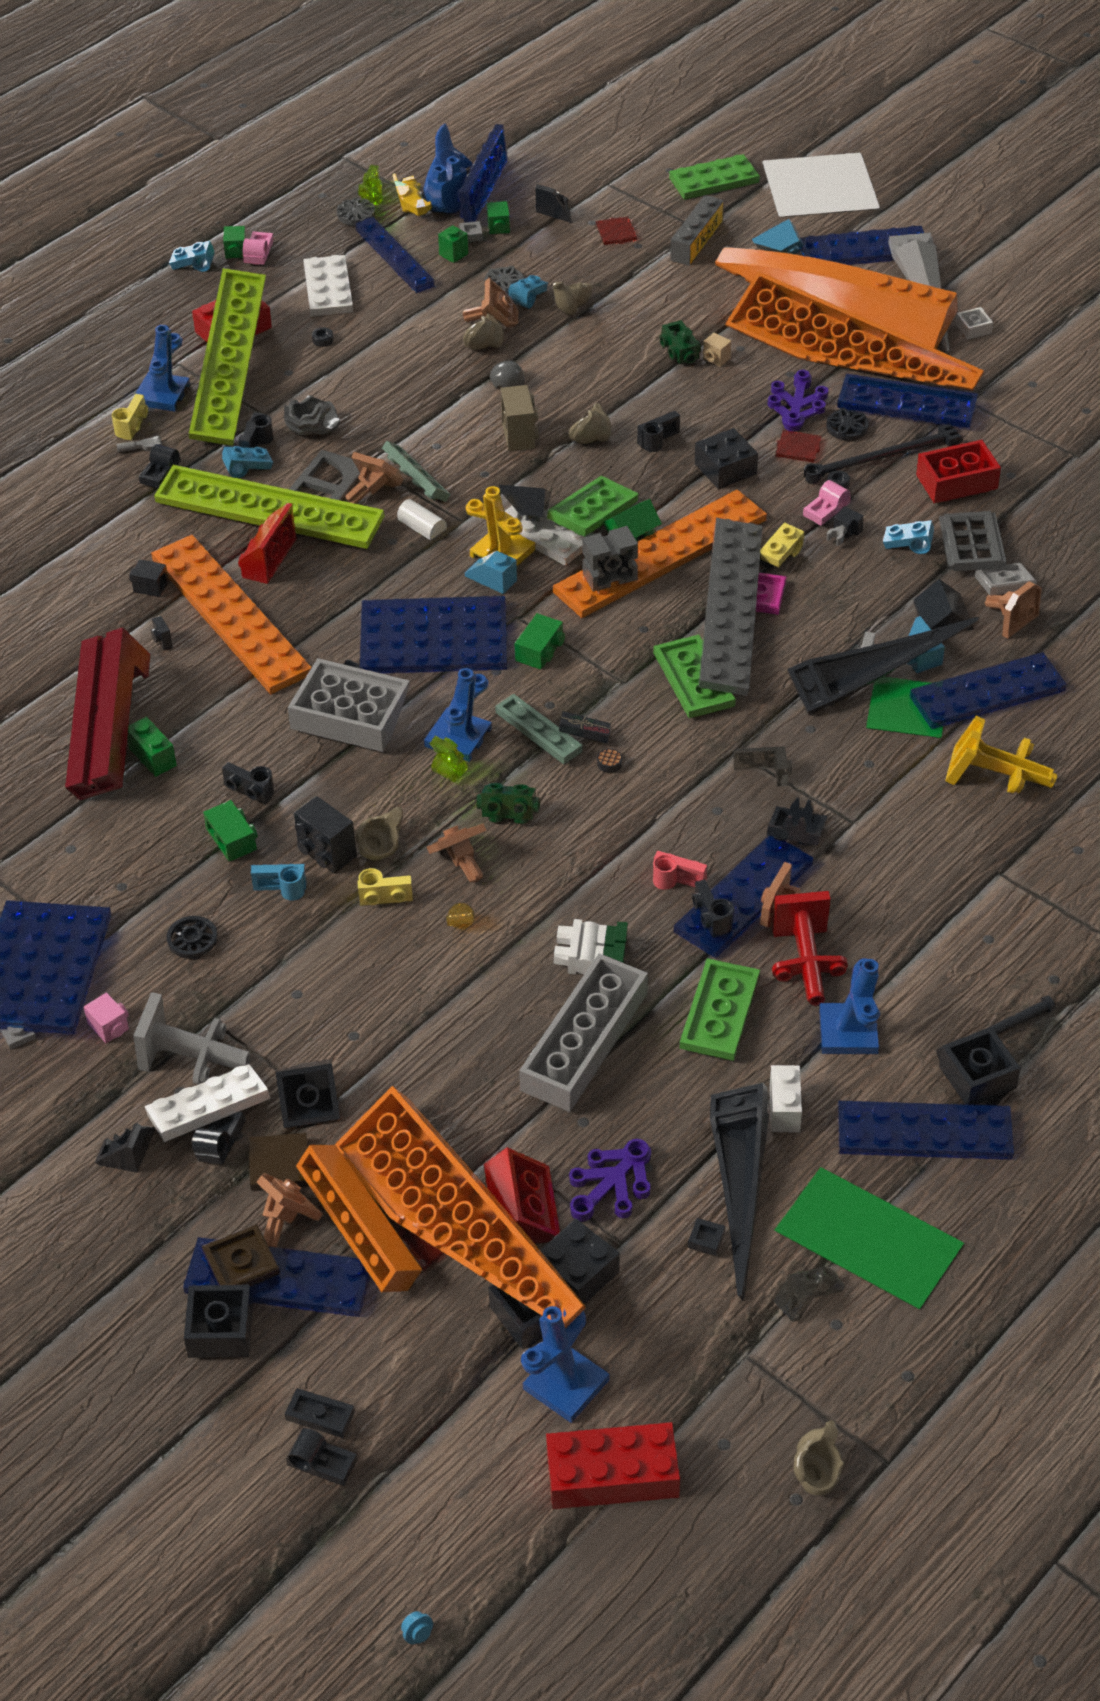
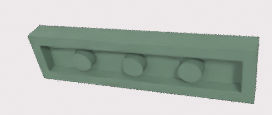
(413, 469)
(538, 729)

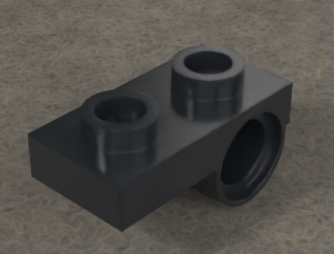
(257, 431)
(651, 433)
(160, 463)
(255, 784)
(715, 914)
(215, 1143)
(319, 1458)

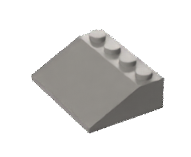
(348, 704)

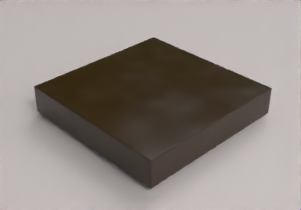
(277, 1157)
(241, 1258)

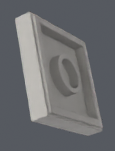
(1004, 579)

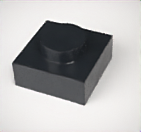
(161, 633)
(706, 1236)

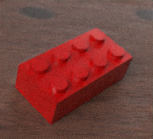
(612, 1465)

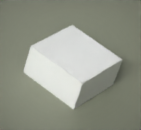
(974, 323)

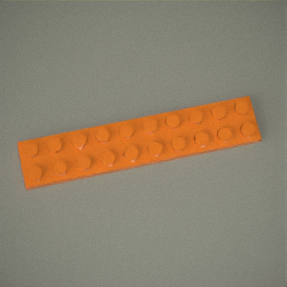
(662, 552)
(232, 614)

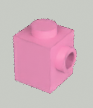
(107, 1017)

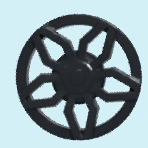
(847, 424)
(191, 937)

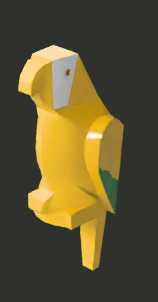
(410, 196)

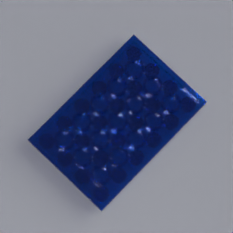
(433, 634)
(48, 963)

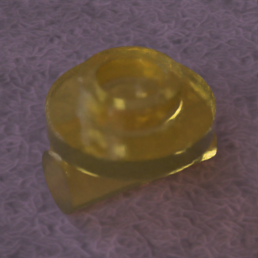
(460, 916)

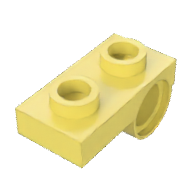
(128, 420)
(783, 543)
(375, 889)

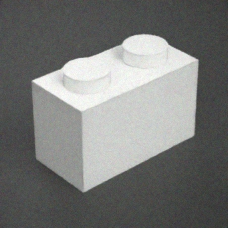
(785, 1098)

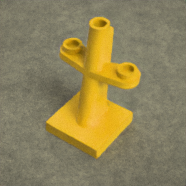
(502, 529)
(973, 751)

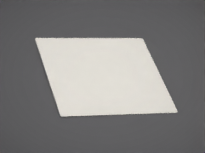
(820, 184)

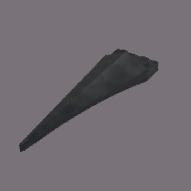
(836, 676)
(740, 1133)

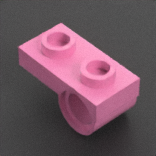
(257, 247)
(830, 501)

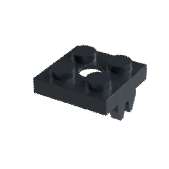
(797, 824)

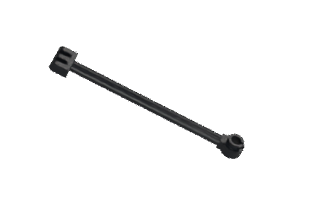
(946, 433)

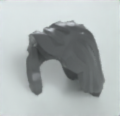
(311, 416)

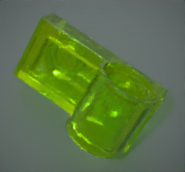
(372, 186)
(449, 760)

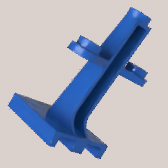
(159, 386)
(458, 720)
(853, 1024)
(558, 1372)

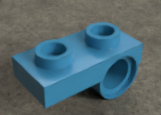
(198, 255)
(525, 290)
(240, 460)
(915, 535)
(286, 877)

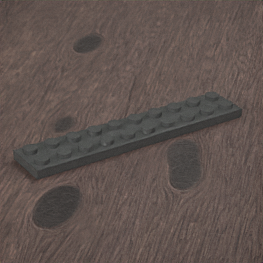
(731, 607)

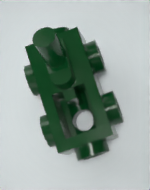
(680, 342)
(500, 801)

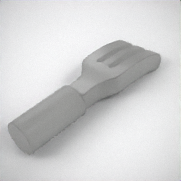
(145, 444)

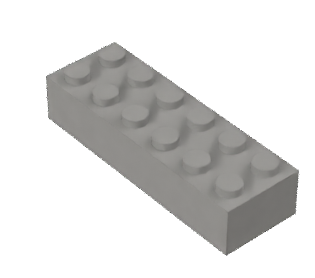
(583, 1032)

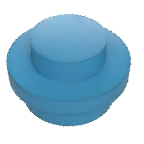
(416, 1627)

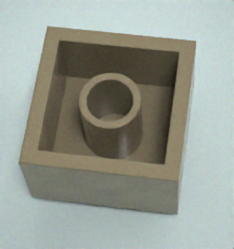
(519, 418)

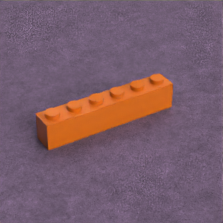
(359, 1218)

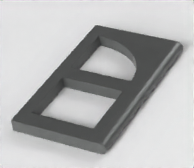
(343, 464)

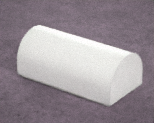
(421, 519)

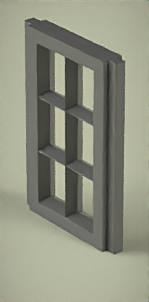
(991, 531)

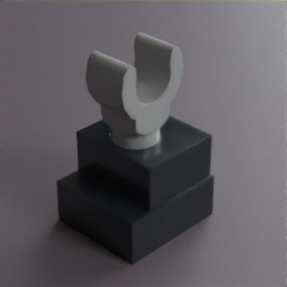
(845, 524)

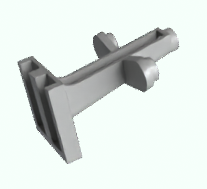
(154, 1035)

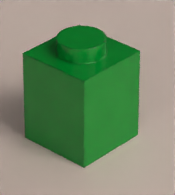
(498, 217)
(233, 241)
(453, 244)

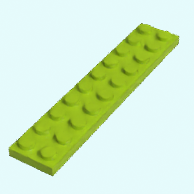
(227, 357)
(255, 501)

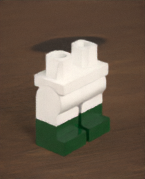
(587, 941)

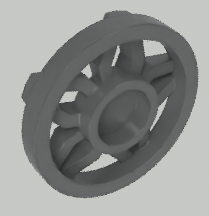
(502, 279)

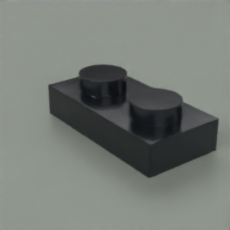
(319, 1412)

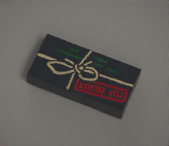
(584, 727)

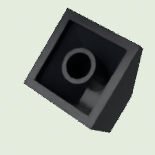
(528, 501)
(307, 1093)

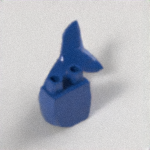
(445, 174)

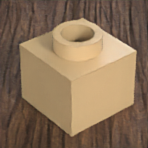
(717, 349)

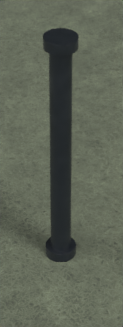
(1046, 1005)

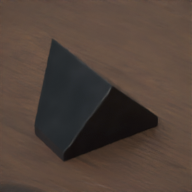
(552, 203)
(127, 1150)

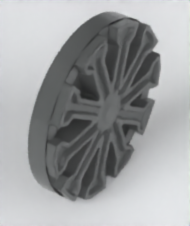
(356, 210)

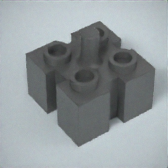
(610, 558)

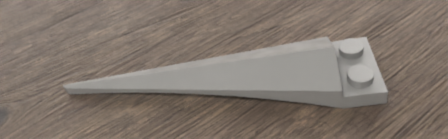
(918, 262)

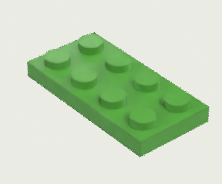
(714, 176)
(592, 506)
(681, 666)
(719, 1009)

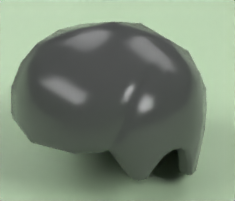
(507, 374)

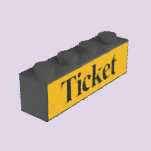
(696, 230)

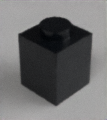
(149, 578)

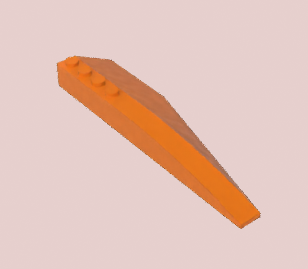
(893, 302)
(834, 336)
(443, 1202)

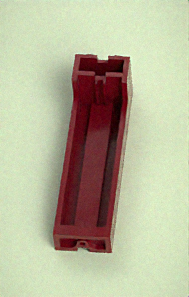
(103, 712)

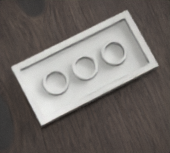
(328, 285)
(551, 538)
(207, 1102)

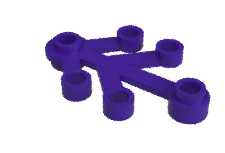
(794, 419)
(611, 1177)

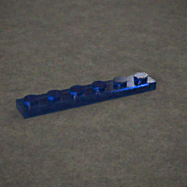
(395, 255)

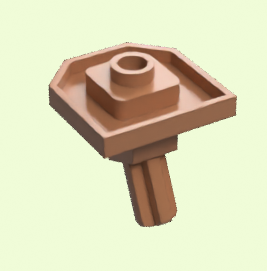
(496, 303)
(373, 475)
(1017, 607)
(460, 849)
(779, 886)
(283, 1205)

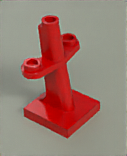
(803, 916)

